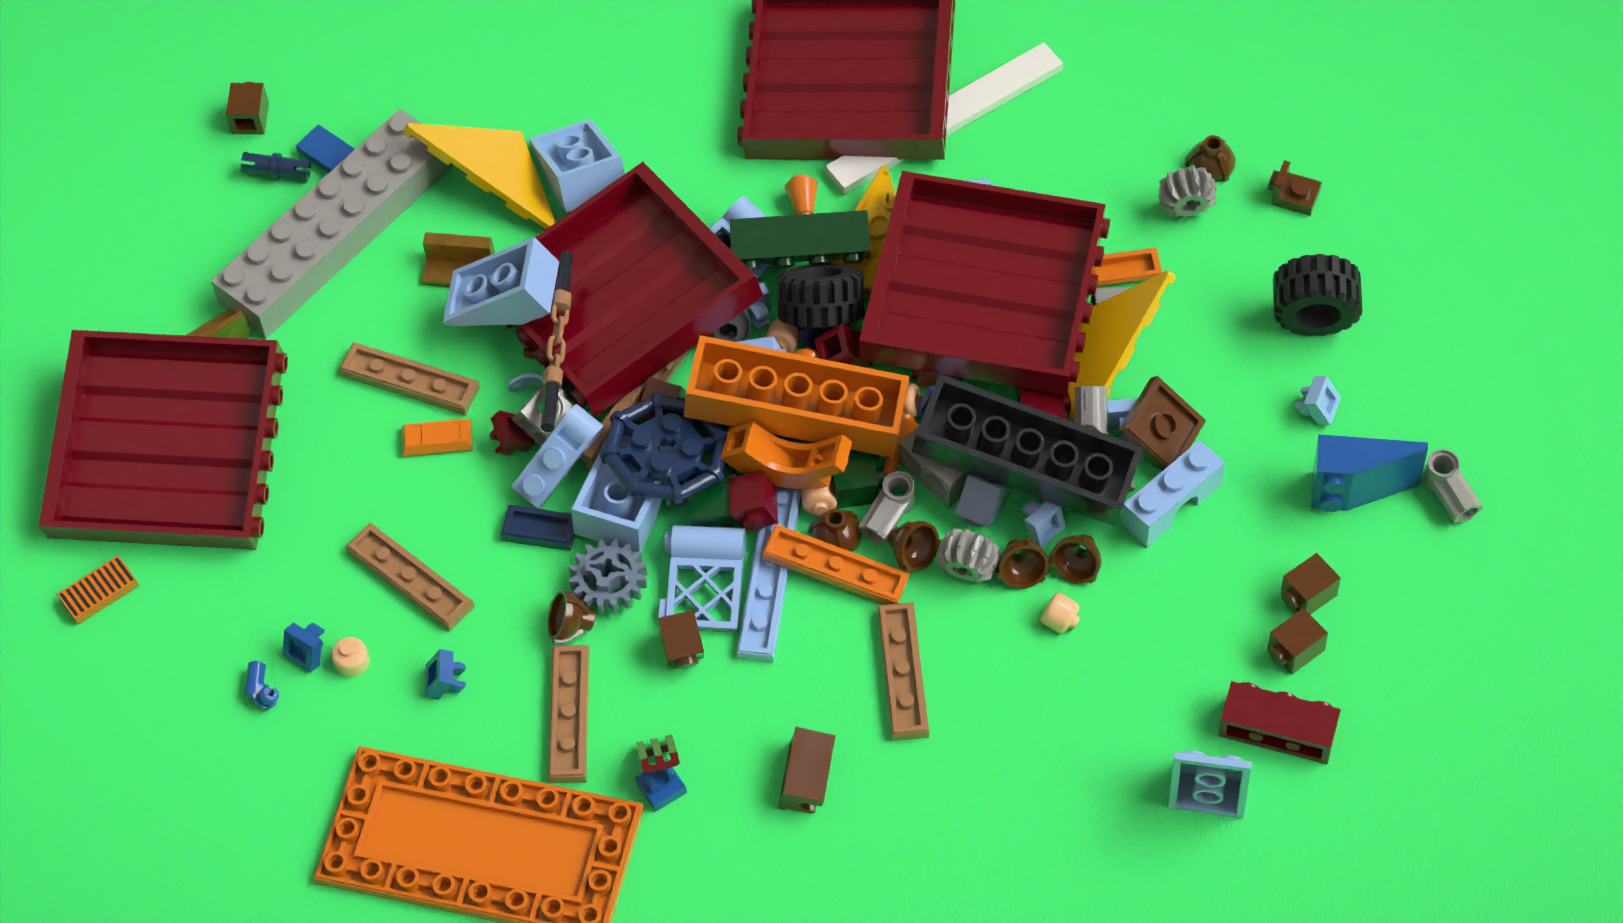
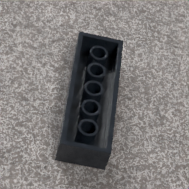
(1027, 450)

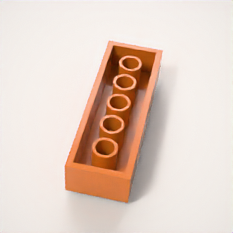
(795, 395)

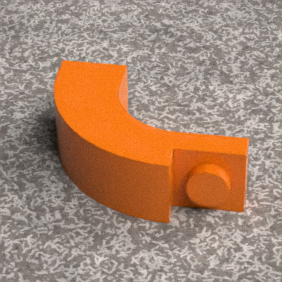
(786, 463)

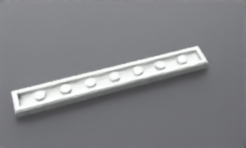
(964, 108)

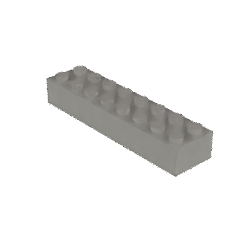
(328, 226)

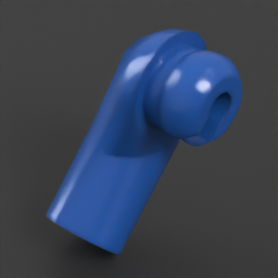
(256, 689)

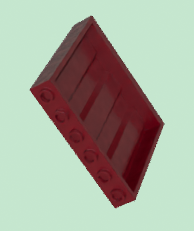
(847, 79)
(985, 283)
(639, 288)
(164, 439)

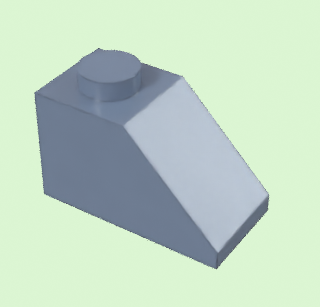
(981, 501)

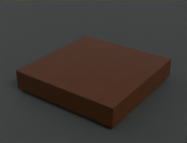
(1162, 423)

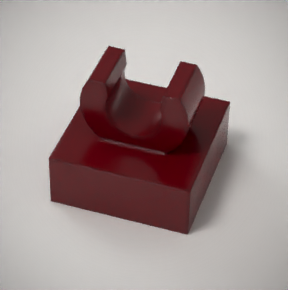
(509, 434)

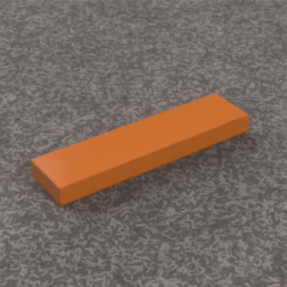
(835, 565)

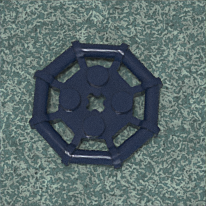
(650, 463)

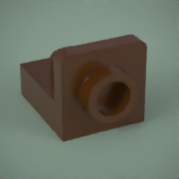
(1293, 190)

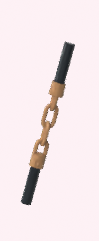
(554, 374)

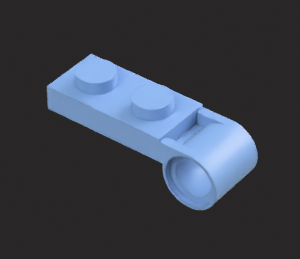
(557, 456)

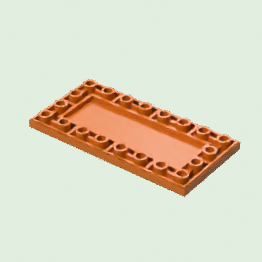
(478, 842)

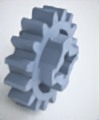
(609, 578)

